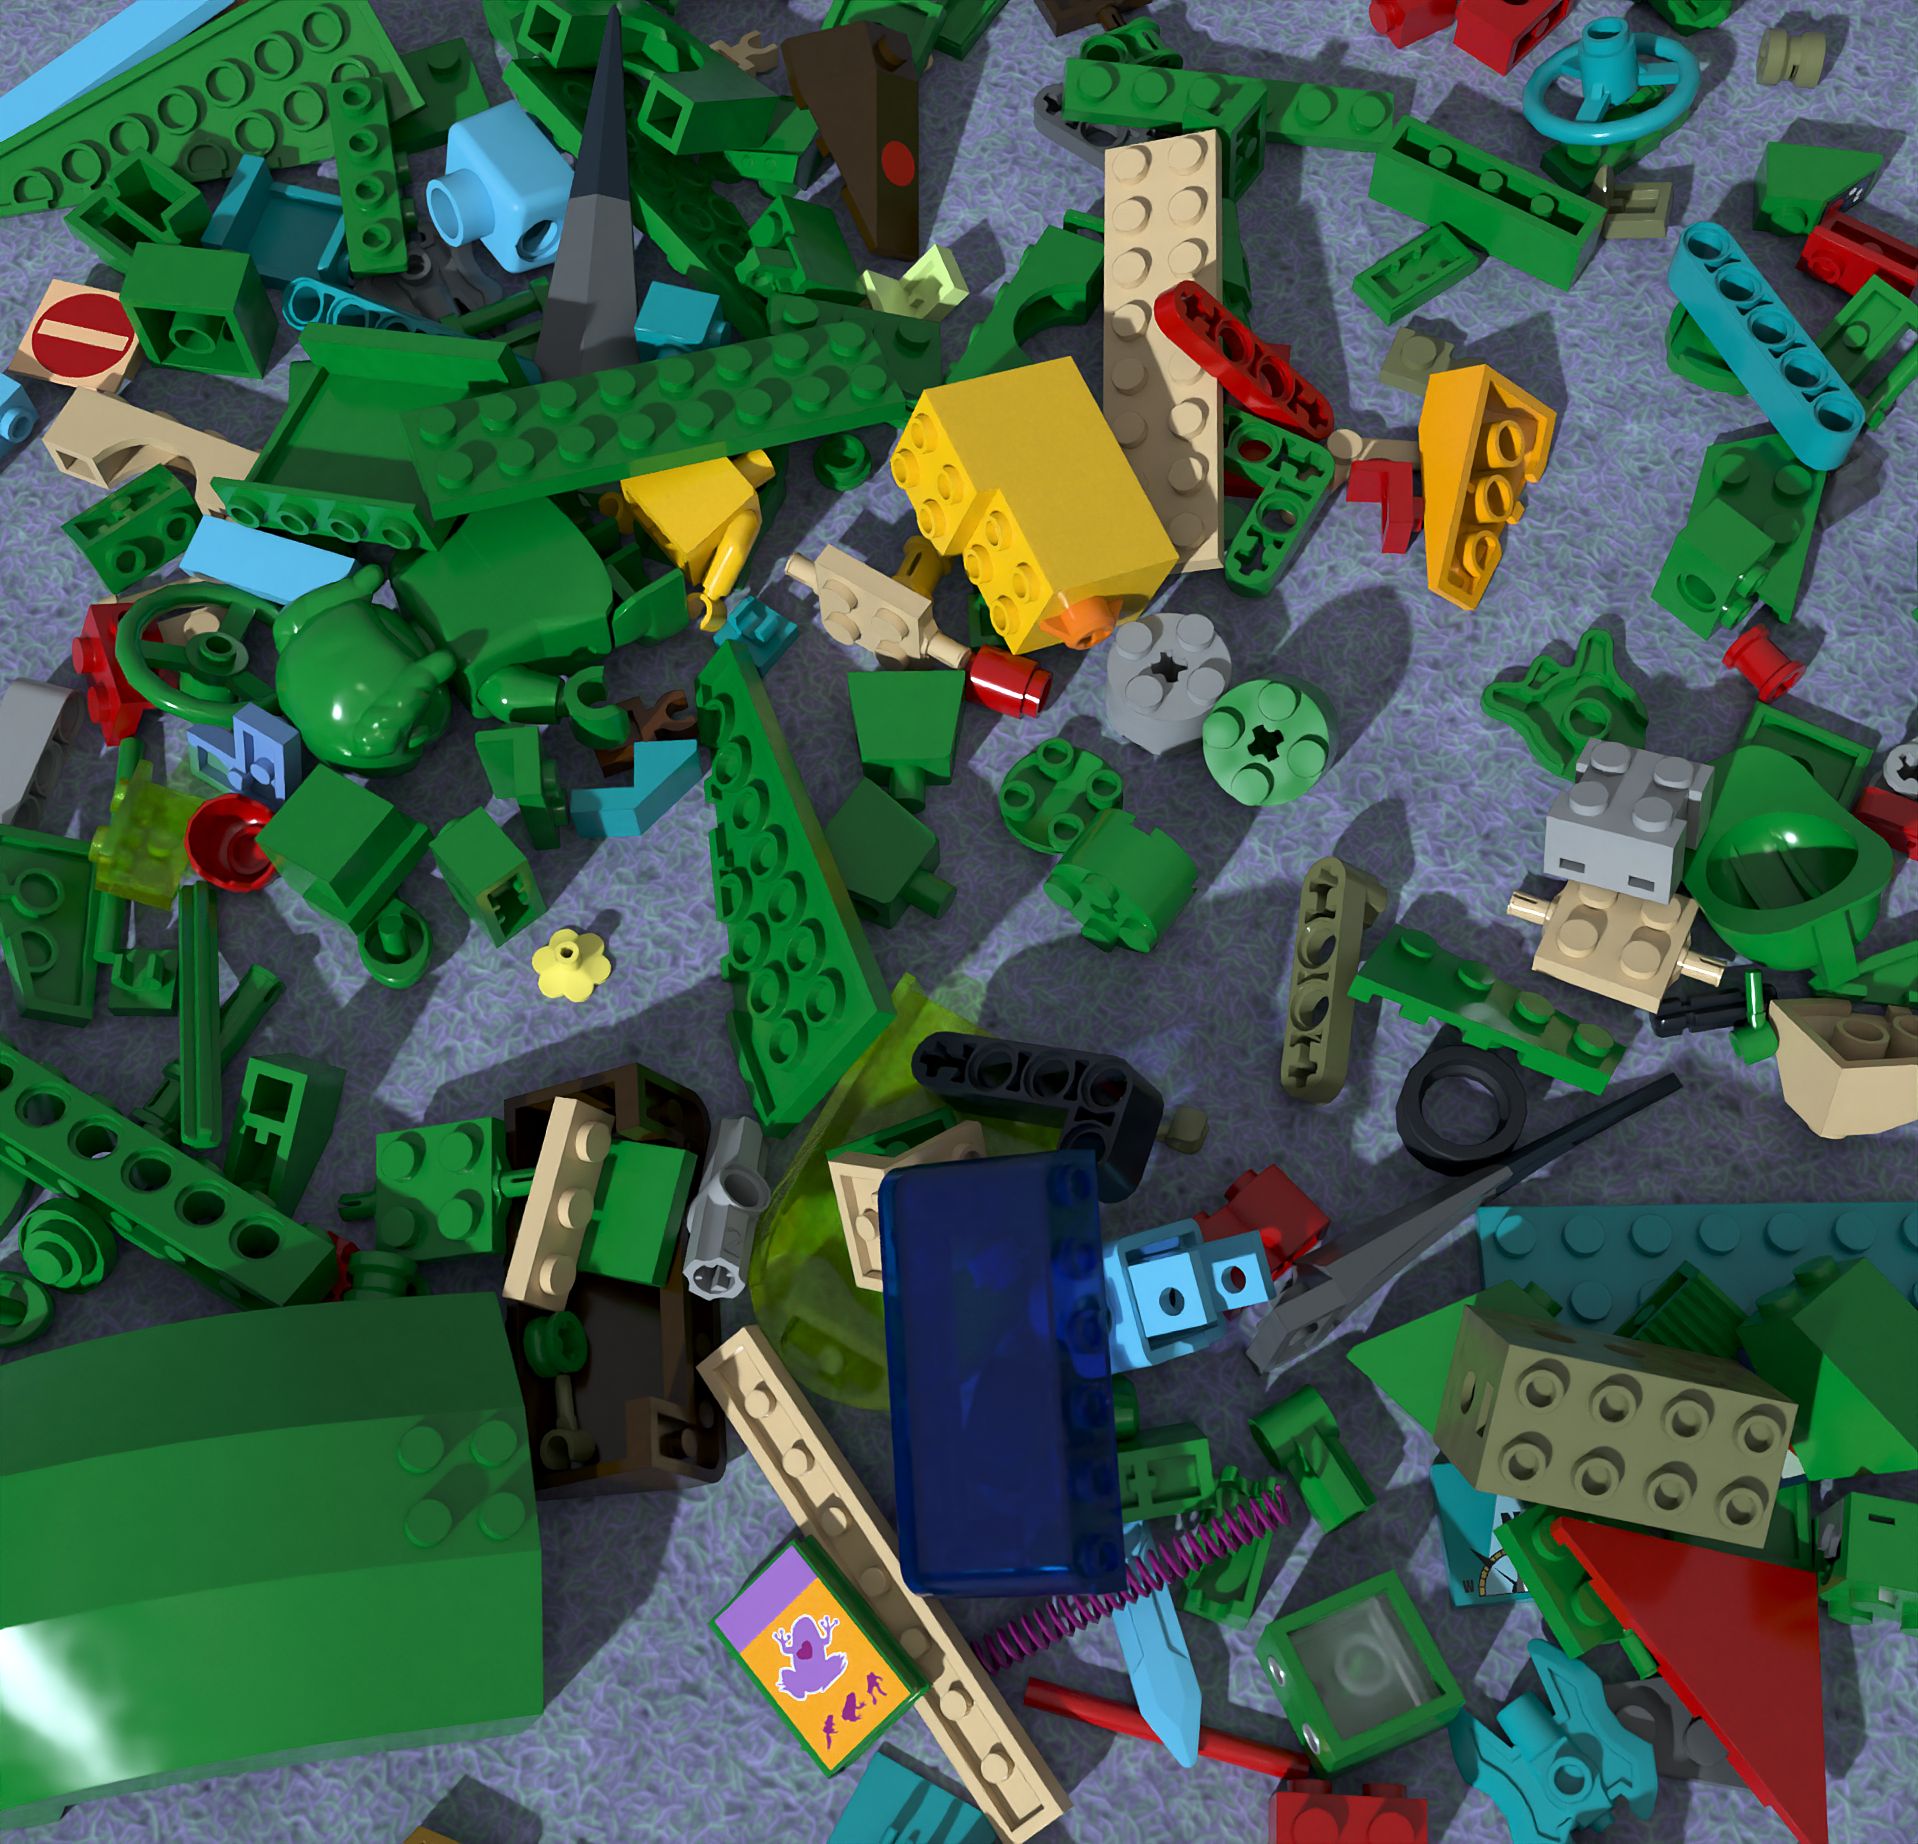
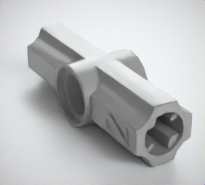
(726, 1209)

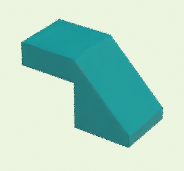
(661, 778)

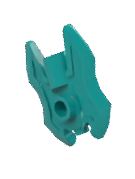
(1561, 1765)

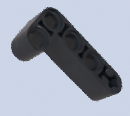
(1052, 1090)

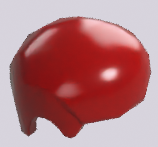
(223, 843)

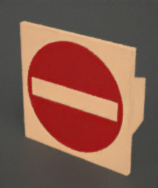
(79, 340)

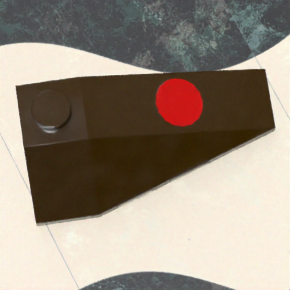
(867, 107)

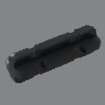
(1705, 1011)

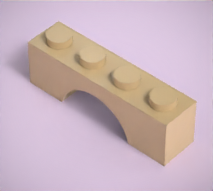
(111, 440)

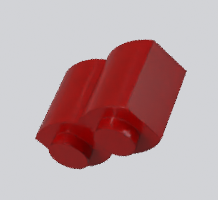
(1281, 1212)

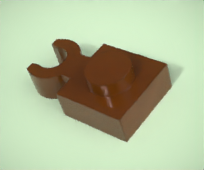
(647, 726)

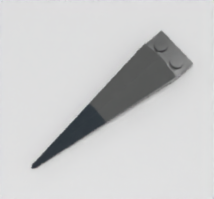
(594, 275)
(1352, 1268)

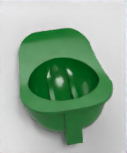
(1786, 867)

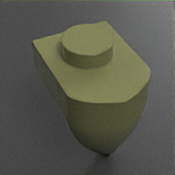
(1632, 208)

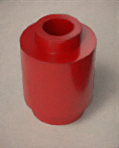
(1007, 682)

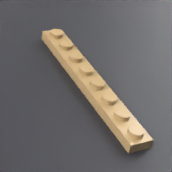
(833, 1505)

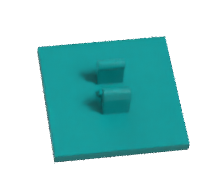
(905, 1808)

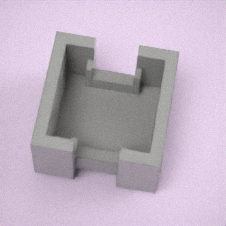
(1628, 820)

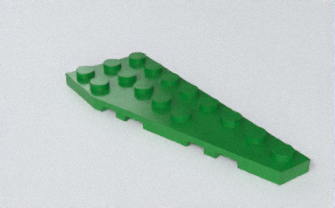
(202, 103)
(668, 192)
(796, 948)

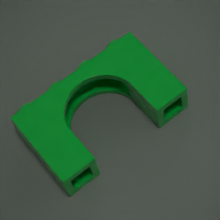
(694, 93)

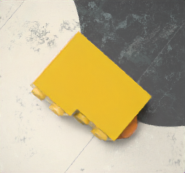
(1035, 502)

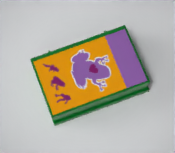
(819, 1655)

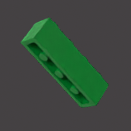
(1486, 202)

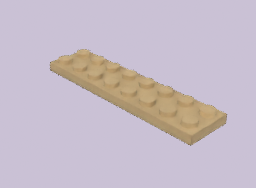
(1156, 399)

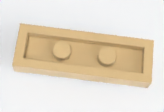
(559, 1205)

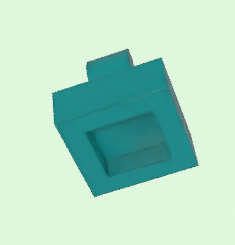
(762, 629)

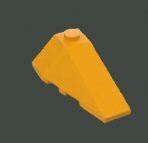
(1476, 453)

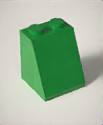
(1849, 1359)

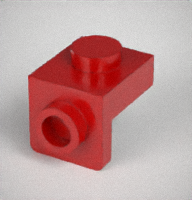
(1392, 486)

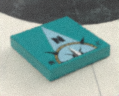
(1473, 1558)

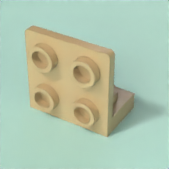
(857, 1184)

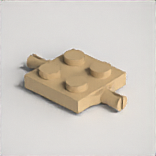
(876, 612)
(1616, 942)

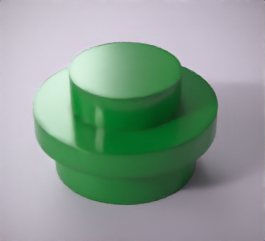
(842, 462)

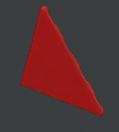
(1733, 1647)

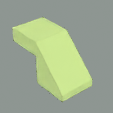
(924, 292)

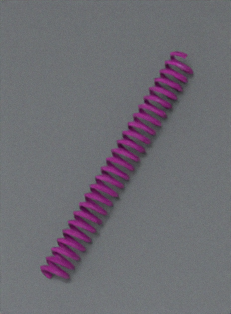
(1135, 1587)

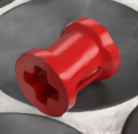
(1764, 664)

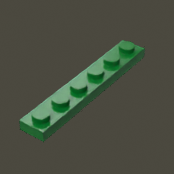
(1158, 97)

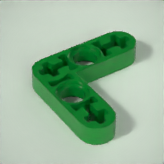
(1280, 491)

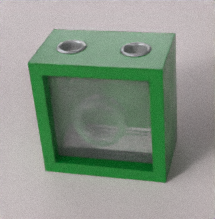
(1358, 1675)

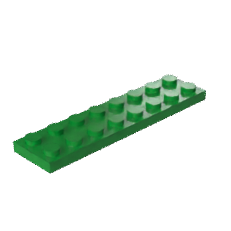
(649, 417)

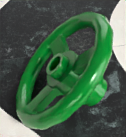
(211, 663)

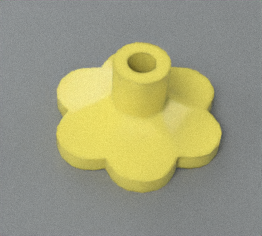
(572, 975)

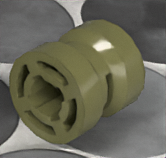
(1790, 58)

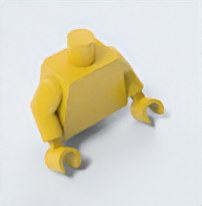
(701, 519)

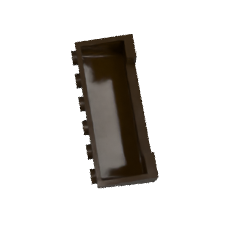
(640, 1378)

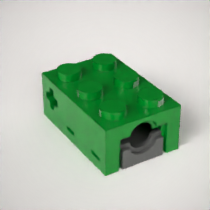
(1868, 1560)

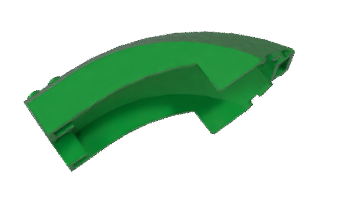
(263, 1547)

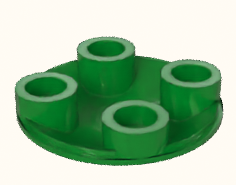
(1056, 794)

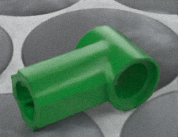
(1302, 1441)

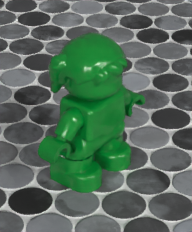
(490, 617)

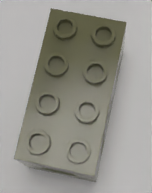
(1614, 1426)

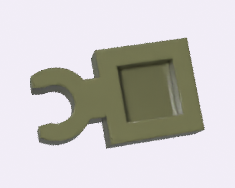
(1417, 356)

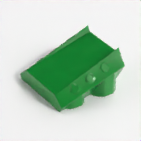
(784, 161)

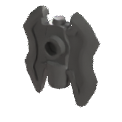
(437, 280)

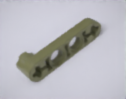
(1339, 903)

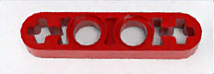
(1195, 322)

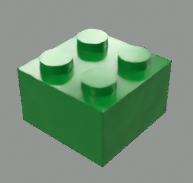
(199, 310)

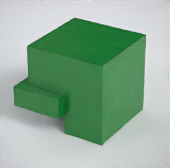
(142, 206)
(342, 847)

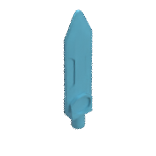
(1158, 1656)

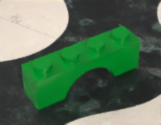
(1055, 286)

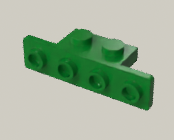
(371, 179)

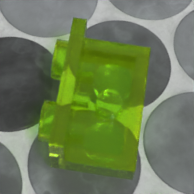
(144, 846)

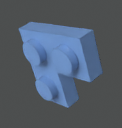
(253, 760)

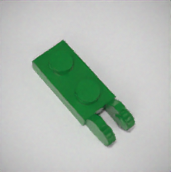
(1577, 165)

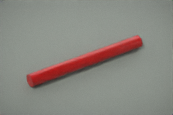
(1128, 1720)

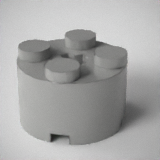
(1165, 680)

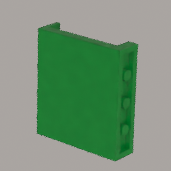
(340, 447)

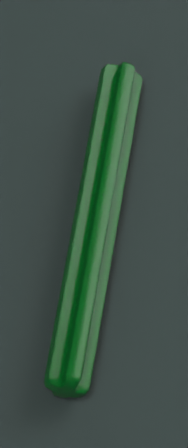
(199, 1018)

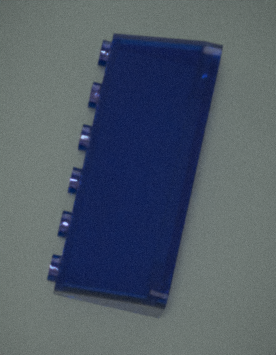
(1001, 1378)

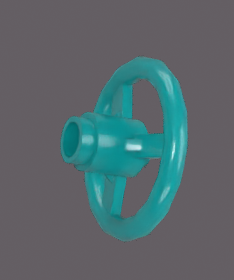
(1610, 75)

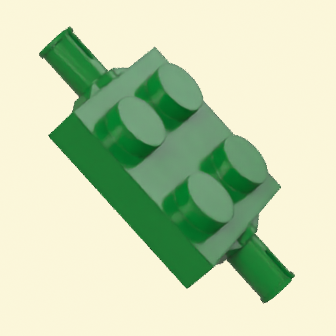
(441, 1191)
(1562, 1586)

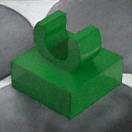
(145, 983)

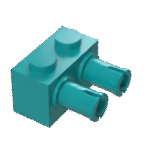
(679, 322)

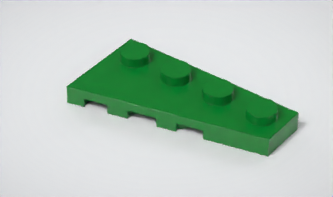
(1487, 1010)

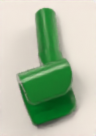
(1757, 1038)

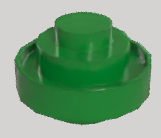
(67, 1246)

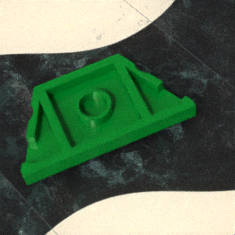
(1774, 493)

